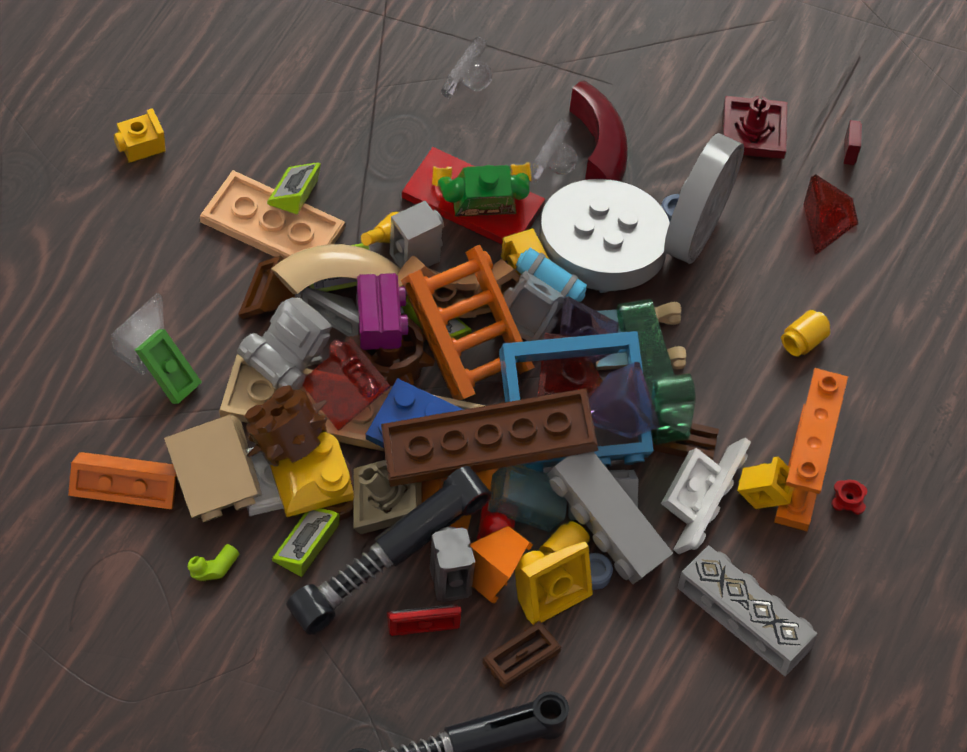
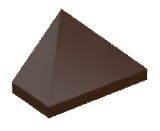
(265, 290)

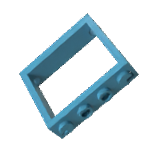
(576, 347)

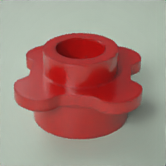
(849, 488)

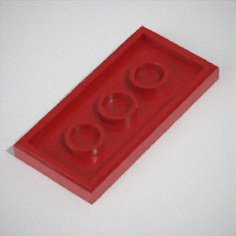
(490, 226)

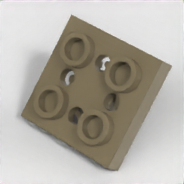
(373, 483)

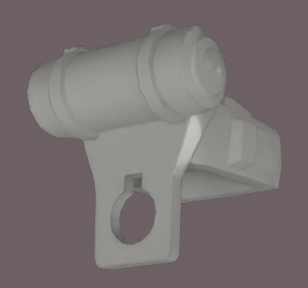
(289, 344)

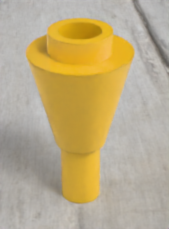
(380, 233)

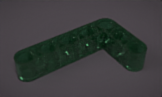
(670, 393)

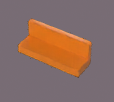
(123, 480)

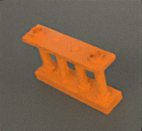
(434, 321)
(812, 447)

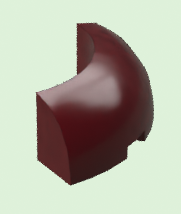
(606, 126)

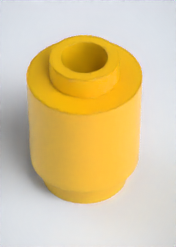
(806, 333)
(564, 537)

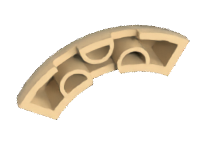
(329, 262)

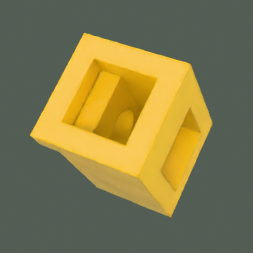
(140, 136)
(519, 243)
(766, 484)

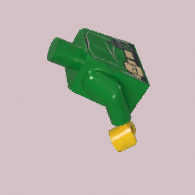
(484, 188)

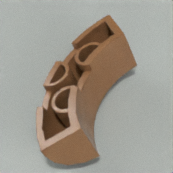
(462, 288)

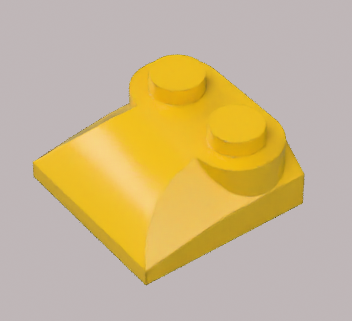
(314, 480)
(553, 581)

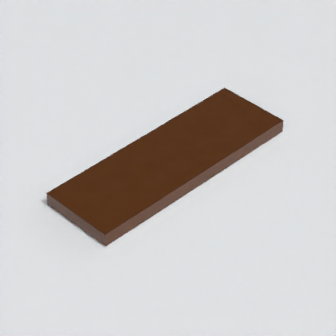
(489, 437)

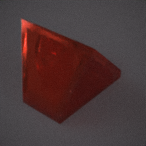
(828, 213)
(567, 373)

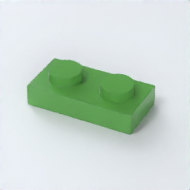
(168, 366)

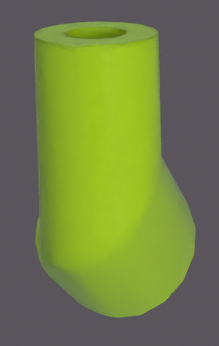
(213, 569)

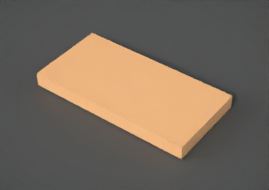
(243, 213)

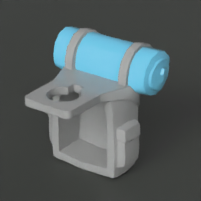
(540, 294)

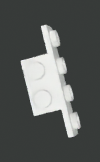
(699, 489)

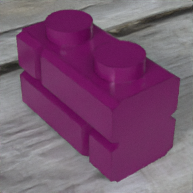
(380, 312)

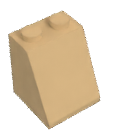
(214, 467)

